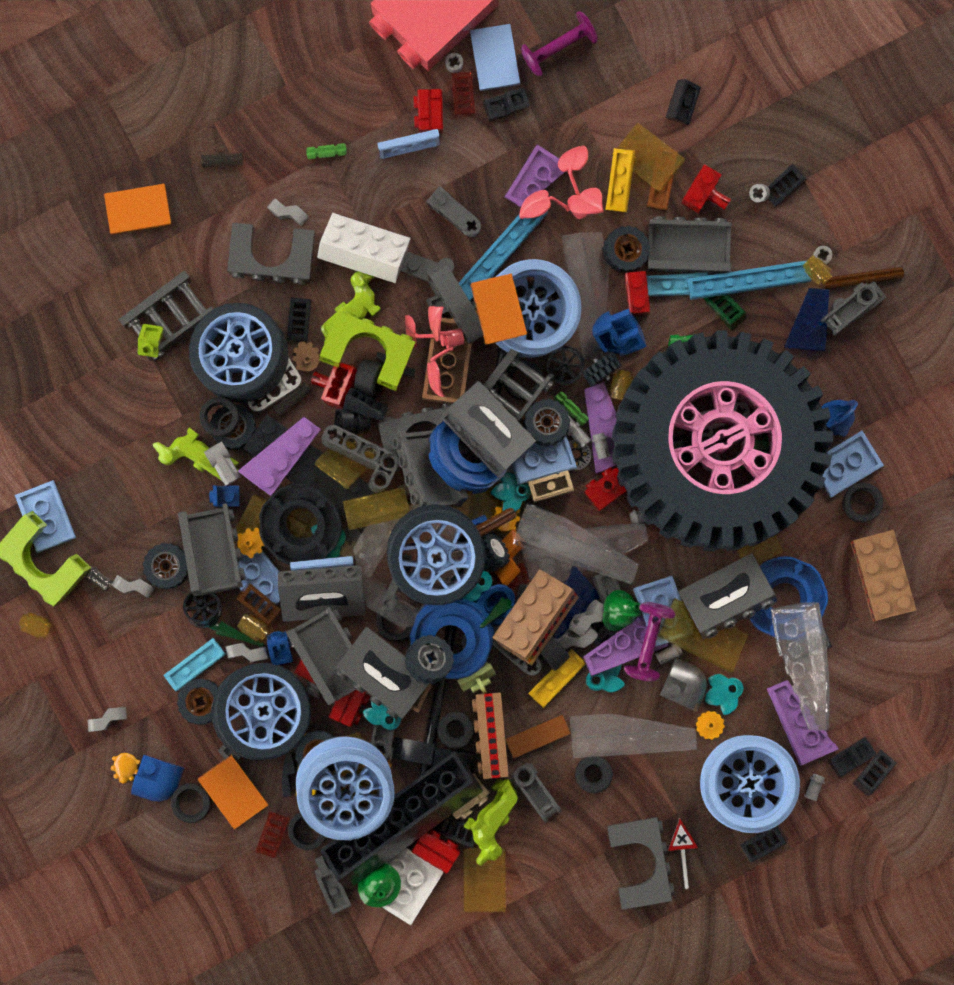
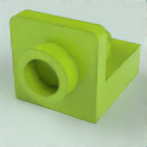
(149, 340)

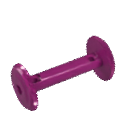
(584, 29)
(643, 672)

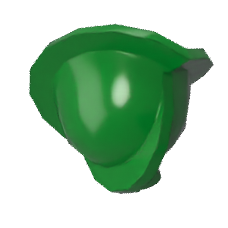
(620, 610)
(380, 886)

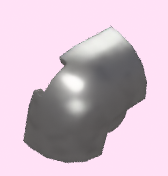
(685, 685)

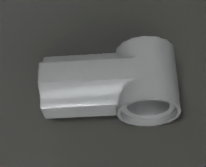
(220, 459)

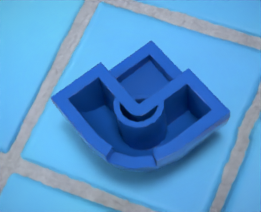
(619, 333)
(156, 779)

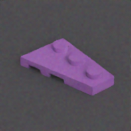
(535, 175)

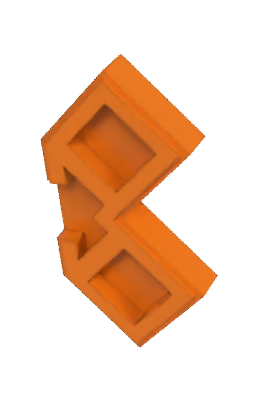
(510, 570)

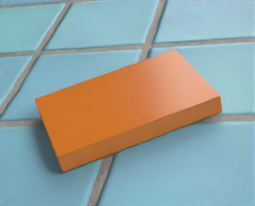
(137, 209)
(498, 309)
(233, 791)

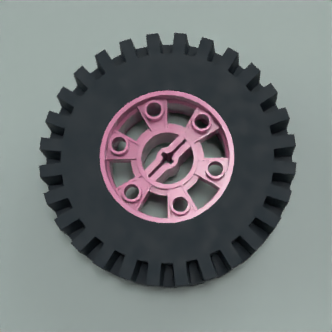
(714, 513)

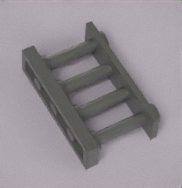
(164, 295)
(500, 375)

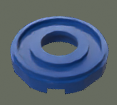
(453, 467)
(800, 575)
(466, 616)

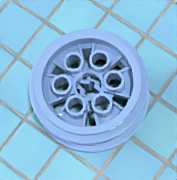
(565, 310)
(345, 755)
(785, 783)

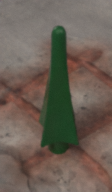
(498, 611)
(225, 630)

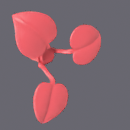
(580, 204)
(447, 338)

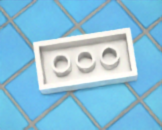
(363, 247)

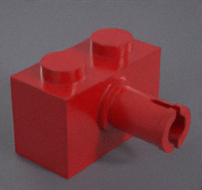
(704, 190)
(336, 385)
(605, 490)

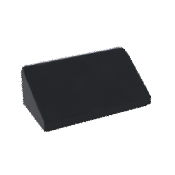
(683, 101)

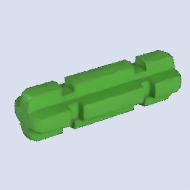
(326, 151)
(572, 409)

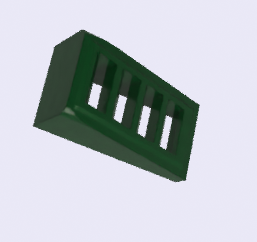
(736, 320)

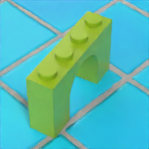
(348, 328)
(16, 551)

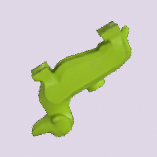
(359, 305)
(187, 447)
(490, 819)

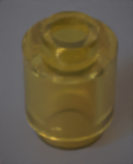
(817, 270)
(620, 384)
(35, 625)
(253, 627)

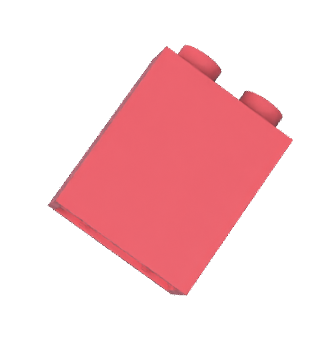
(428, 26)

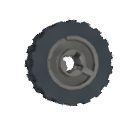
(418, 662)

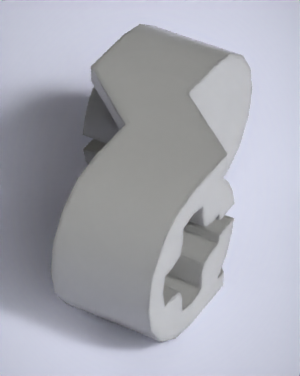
(292, 212)
(137, 585)
(582, 622)
(570, 638)
(241, 650)
(104, 722)

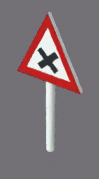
(680, 841)

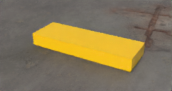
(620, 180)
(556, 680)

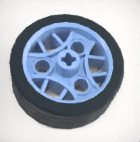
(238, 352)
(422, 588)
(291, 691)

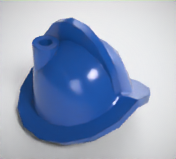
(841, 415)
(492, 596)

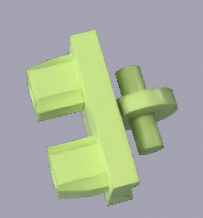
(478, 679)

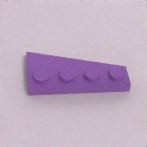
(601, 419)
(277, 460)
(619, 649)
(805, 743)

